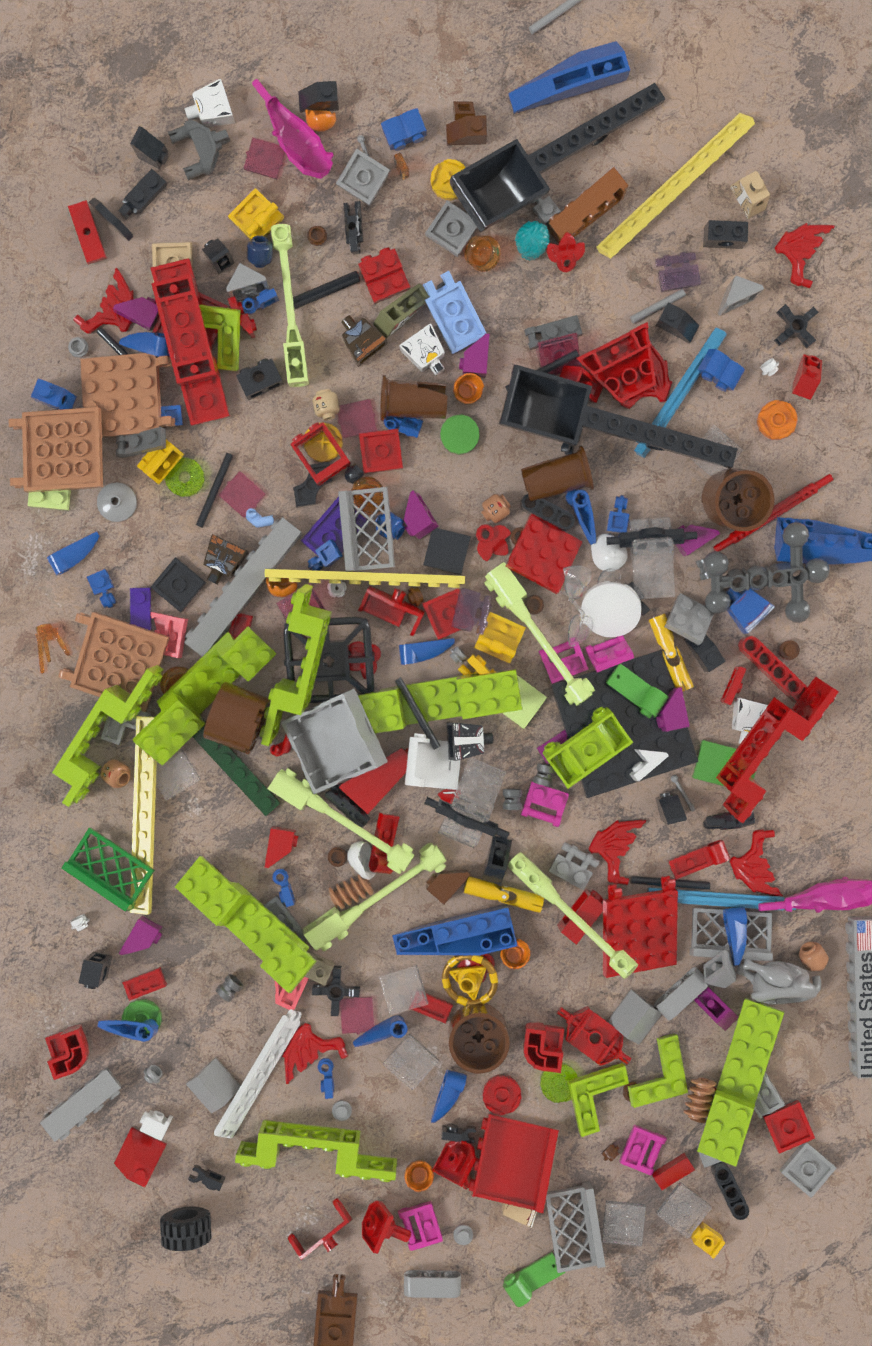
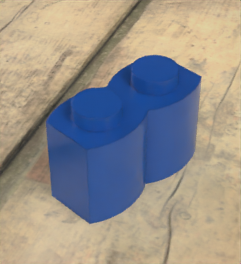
(404, 129)
(720, 370)

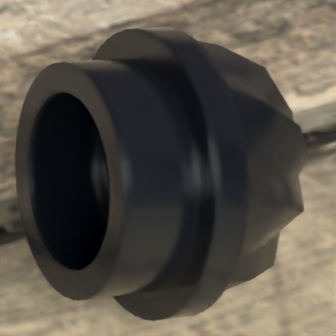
(353, 473)

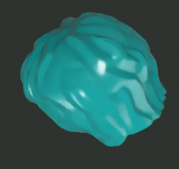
(532, 240)

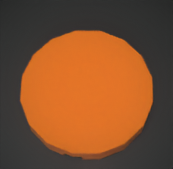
(777, 420)

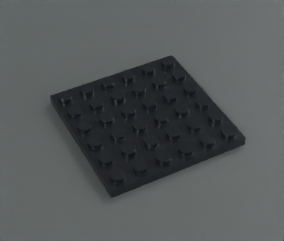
(641, 730)

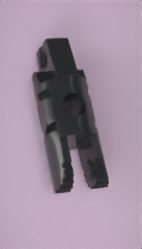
(355, 236)
(347, 806)
(726, 821)

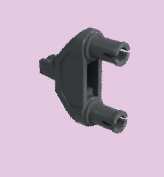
(206, 144)

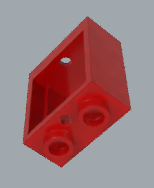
(315, 430)
(589, 908)

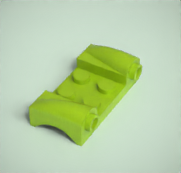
(587, 748)

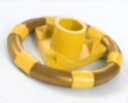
(469, 979)

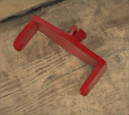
(396, 601)
(328, 1241)

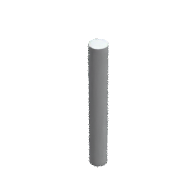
(552, 15)
(657, 306)

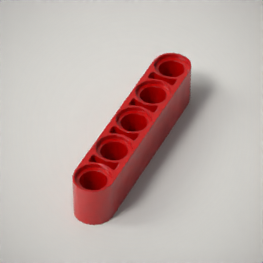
(769, 667)

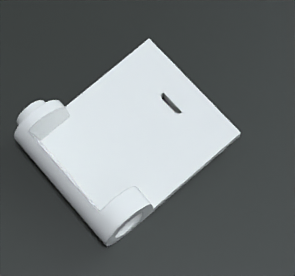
(430, 766)

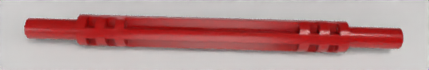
(779, 509)

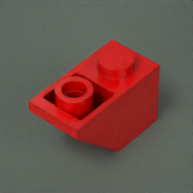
(807, 376)

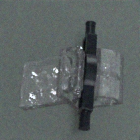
(652, 554)
(471, 805)

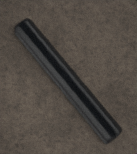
(326, 289)

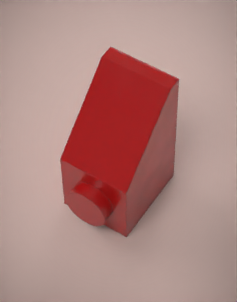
(580, 375)
(280, 844)

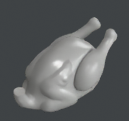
(779, 982)

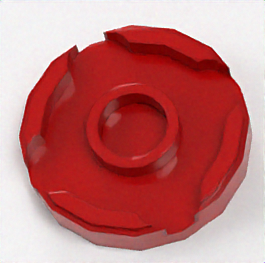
(501, 1094)

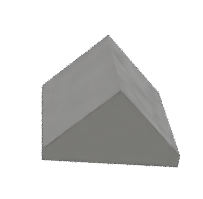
(246, 283)
(738, 293)
(634, 1017)
(213, 1085)

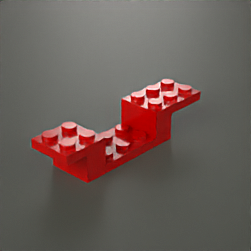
(188, 341)
(757, 744)

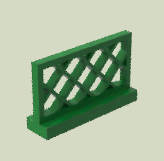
(103, 886)

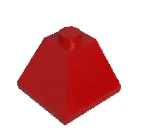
(139, 1156)

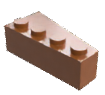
(589, 206)

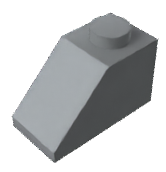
(720, 970)

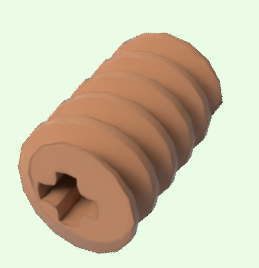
(350, 891)
(700, 1099)

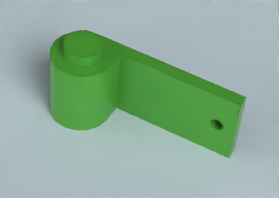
(637, 691)
(522, 1283)

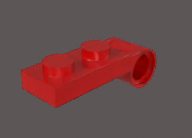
(385, 831)
(700, 858)

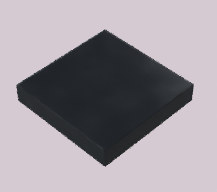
(447, 551)
(178, 584)

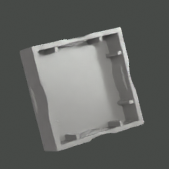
(334, 741)

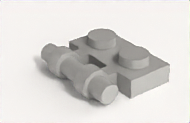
(569, 870)

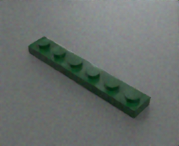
(239, 773)

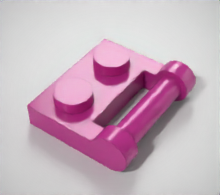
(609, 657)
(574, 663)
(548, 798)
(637, 1146)
(426, 1223)

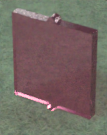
(264, 158)
(356, 418)
(241, 494)
(356, 1014)

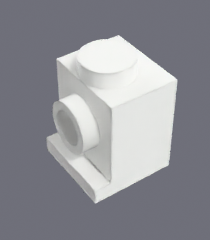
(155, 1124)

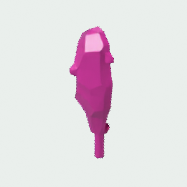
(302, 148)
(831, 895)

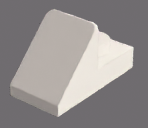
(651, 760)

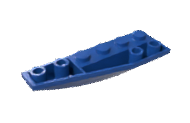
(573, 76)
(826, 542)
(463, 934)

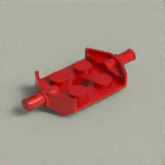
(586, 1022)

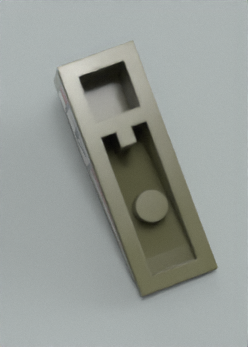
(401, 310)

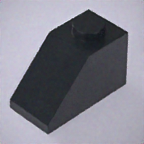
(319, 97)
(149, 148)
(218, 255)
(677, 322)
(706, 654)
(670, 808)
(497, 860)

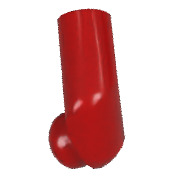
(281, 748)

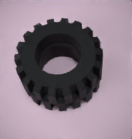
(185, 1228)

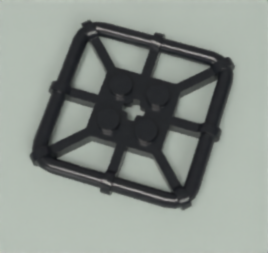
(338, 651)

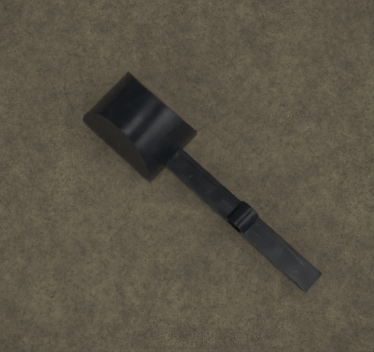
(513, 179)
(559, 409)

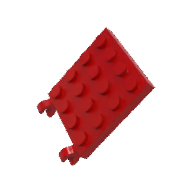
(642, 926)

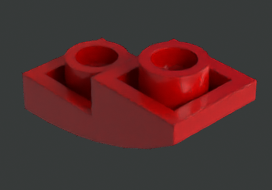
(246, 323)

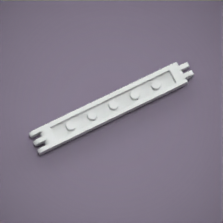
(258, 1074)

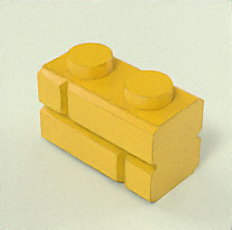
(160, 462)

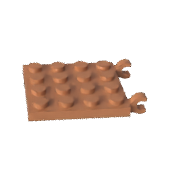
(125, 391)
(60, 450)
(114, 655)

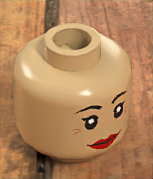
(326, 404)

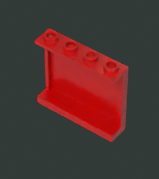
(514, 1162)

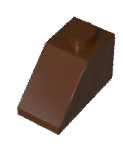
(467, 131)
(446, 883)

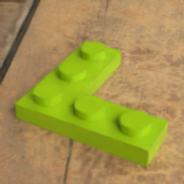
(228, 326)
(673, 1080)
(586, 1086)

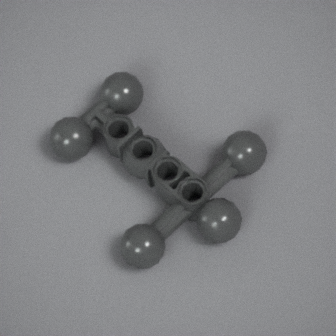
(797, 608)

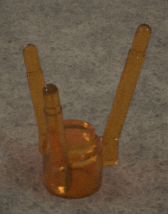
(45, 634)

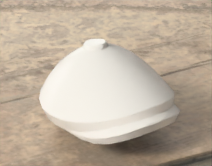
(606, 555)
(359, 857)

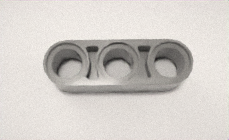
(681, 993)
(432, 1283)

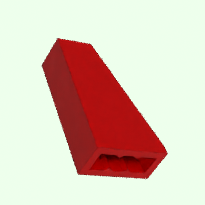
(373, 785)

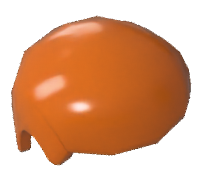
(320, 120)
(468, 388)
(282, 588)
(516, 956)
(419, 1175)

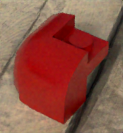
(543, 1046)
(67, 1050)

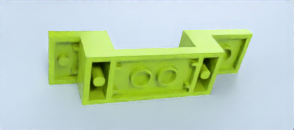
(198, 689)
(293, 695)
(444, 698)
(120, 706)
(249, 920)
(740, 1081)
(346, 1141)

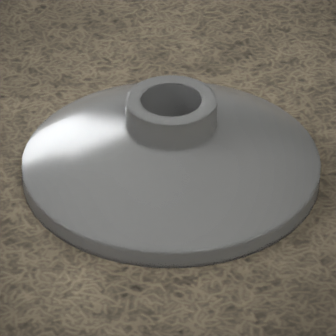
(126, 502)

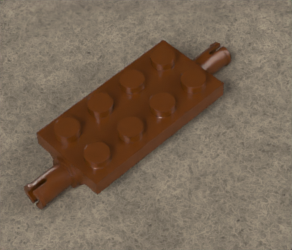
(335, 1315)

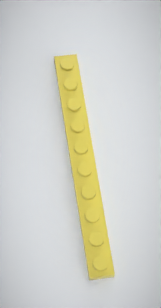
(675, 185)
(356, 577)
(143, 819)

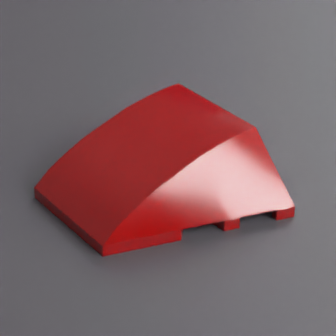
(623, 364)

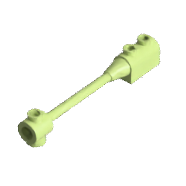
(294, 347)
(511, 595)
(301, 795)
(542, 886)
(336, 923)

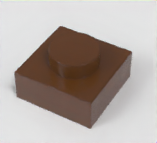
(463, 109)

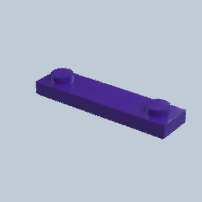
(140, 607)

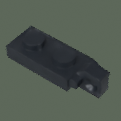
(142, 194)

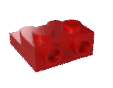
(383, 275)

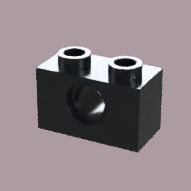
(725, 234)
(254, 389)
(95, 970)

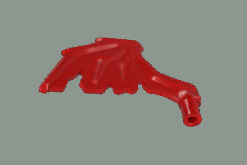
(800, 245)
(108, 316)
(662, 385)
(613, 843)
(752, 868)
(304, 1049)

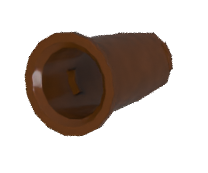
(412, 399)
(558, 475)

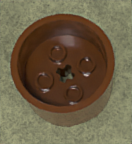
(753, 497)
(236, 718)
(478, 1053)

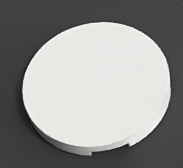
(613, 608)

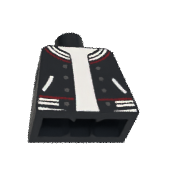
(466, 740)

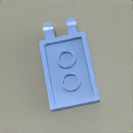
(453, 313)

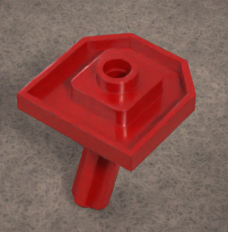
(456, 1163)
(379, 1225)

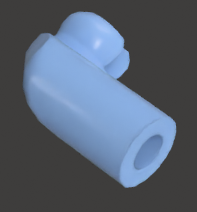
(257, 520)

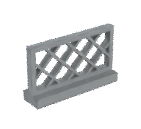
(350, 534)
(712, 950)
(590, 1221)

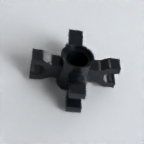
(804, 336)
(351, 991)

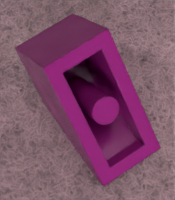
(139, 310)
(476, 357)
(418, 517)
(703, 536)
(674, 712)
(142, 936)
(716, 1008)

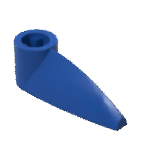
(146, 342)
(583, 513)
(72, 554)
(423, 651)
(736, 931)
(131, 1029)
(382, 1031)
(451, 1087)

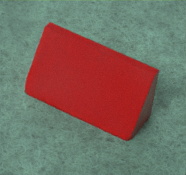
(673, 1171)

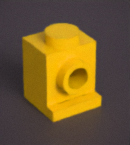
(714, 1243)

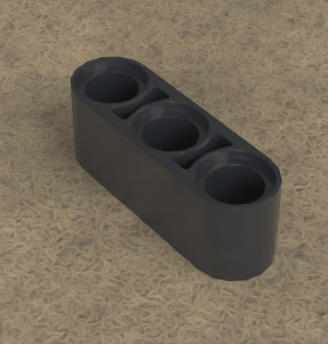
(557, 512)
(732, 1198)

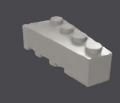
(80, 1104)

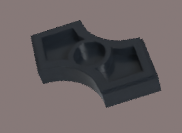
(111, 219)
(306, 493)

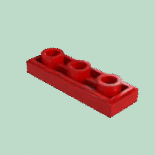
(84, 222)

